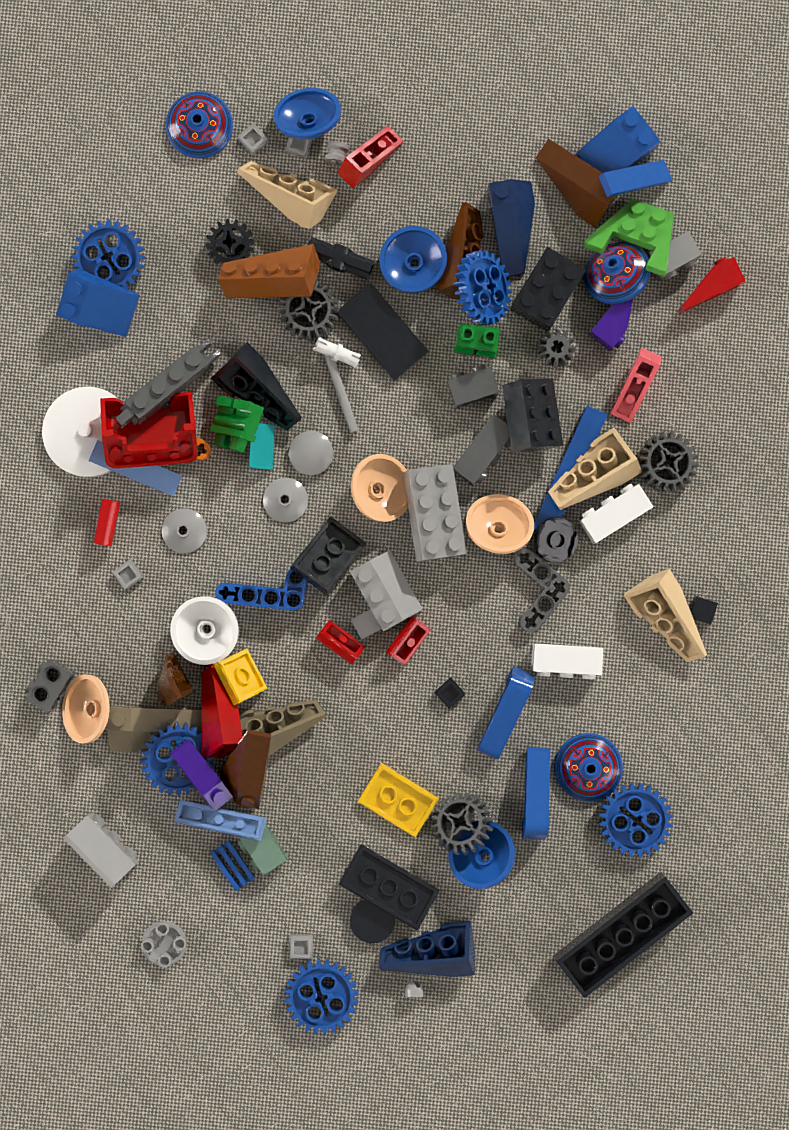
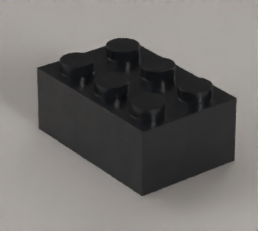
(547, 289)
(532, 415)

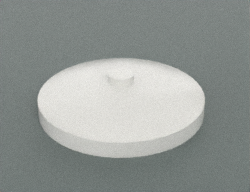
(73, 429)

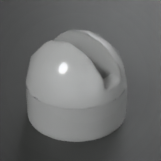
(414, 989)

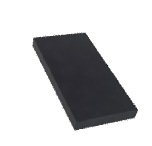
(382, 331)
(389, 887)

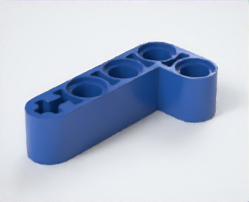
(261, 592)
(506, 712)
(536, 797)

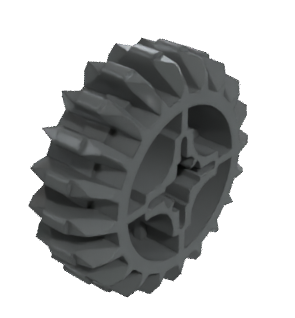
(318, 307)
(662, 453)
(458, 831)

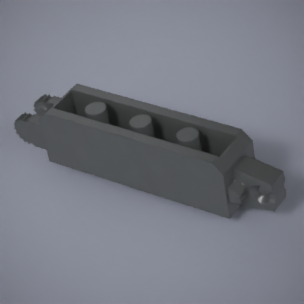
(166, 384)

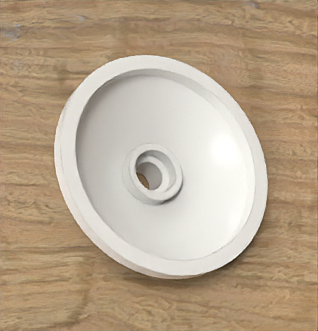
(190, 635)

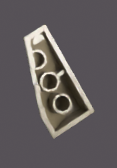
(282, 723)
(132, 725)

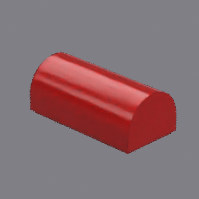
(106, 522)
(408, 640)
(340, 642)

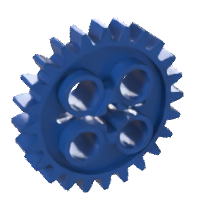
(125, 247)
(483, 287)
(158, 765)
(622, 835)
(303, 1002)

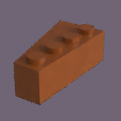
(271, 274)

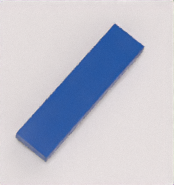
(635, 178)

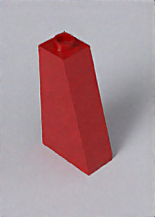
(219, 717)

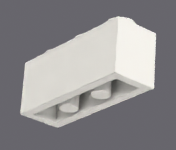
(615, 513)
(567, 660)

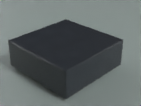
(703, 610)
(449, 692)

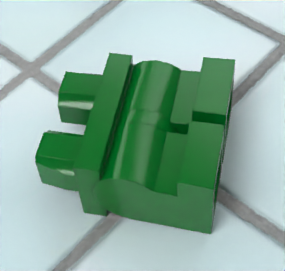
(476, 337)
(237, 421)

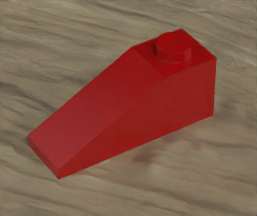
(369, 157)
(719, 280)

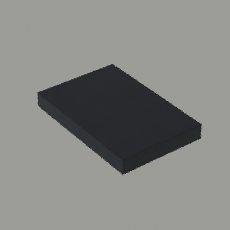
(328, 555)

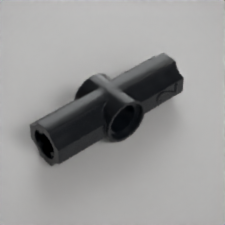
(342, 258)

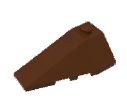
(576, 182)
(463, 240)
(172, 681)
(247, 768)

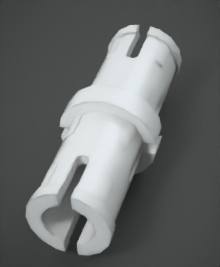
(337, 352)

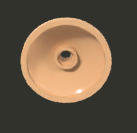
(386, 477)
(499, 514)
(85, 709)

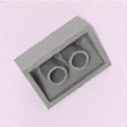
(386, 590)
(101, 849)

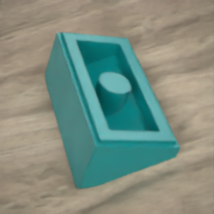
(263, 448)

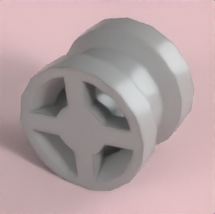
(336, 152)

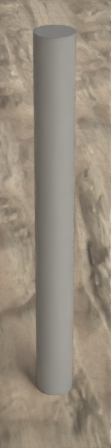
(341, 393)

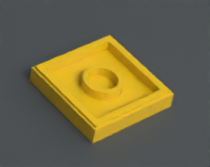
(240, 676)

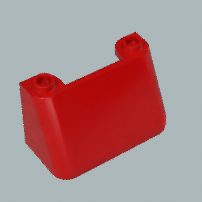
(160, 440)

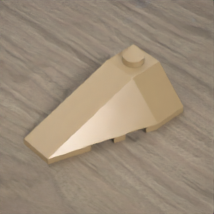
(296, 199)
(598, 470)
(666, 609)

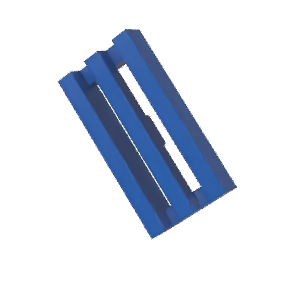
(243, 881)

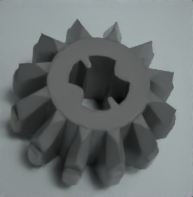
(564, 352)

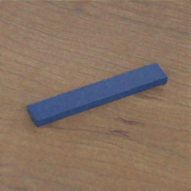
(584, 435)

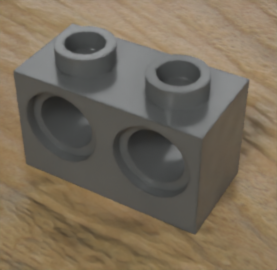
(54, 689)

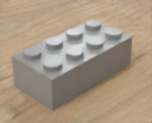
(434, 512)

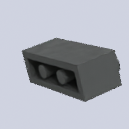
(483, 451)

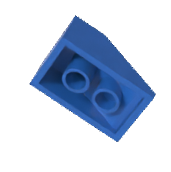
(620, 143)
(97, 303)

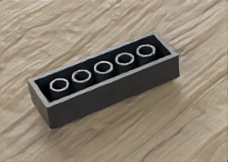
(622, 934)

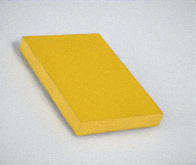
(398, 799)

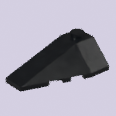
(252, 380)

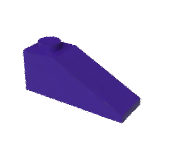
(613, 325)
(201, 775)

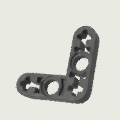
(546, 583)

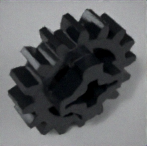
(238, 242)

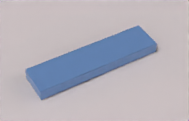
(152, 476)
(221, 820)

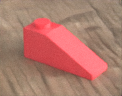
(636, 385)

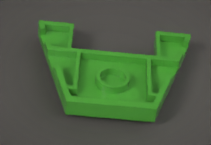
(639, 225)

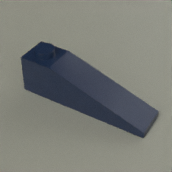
(512, 218)
(438, 953)

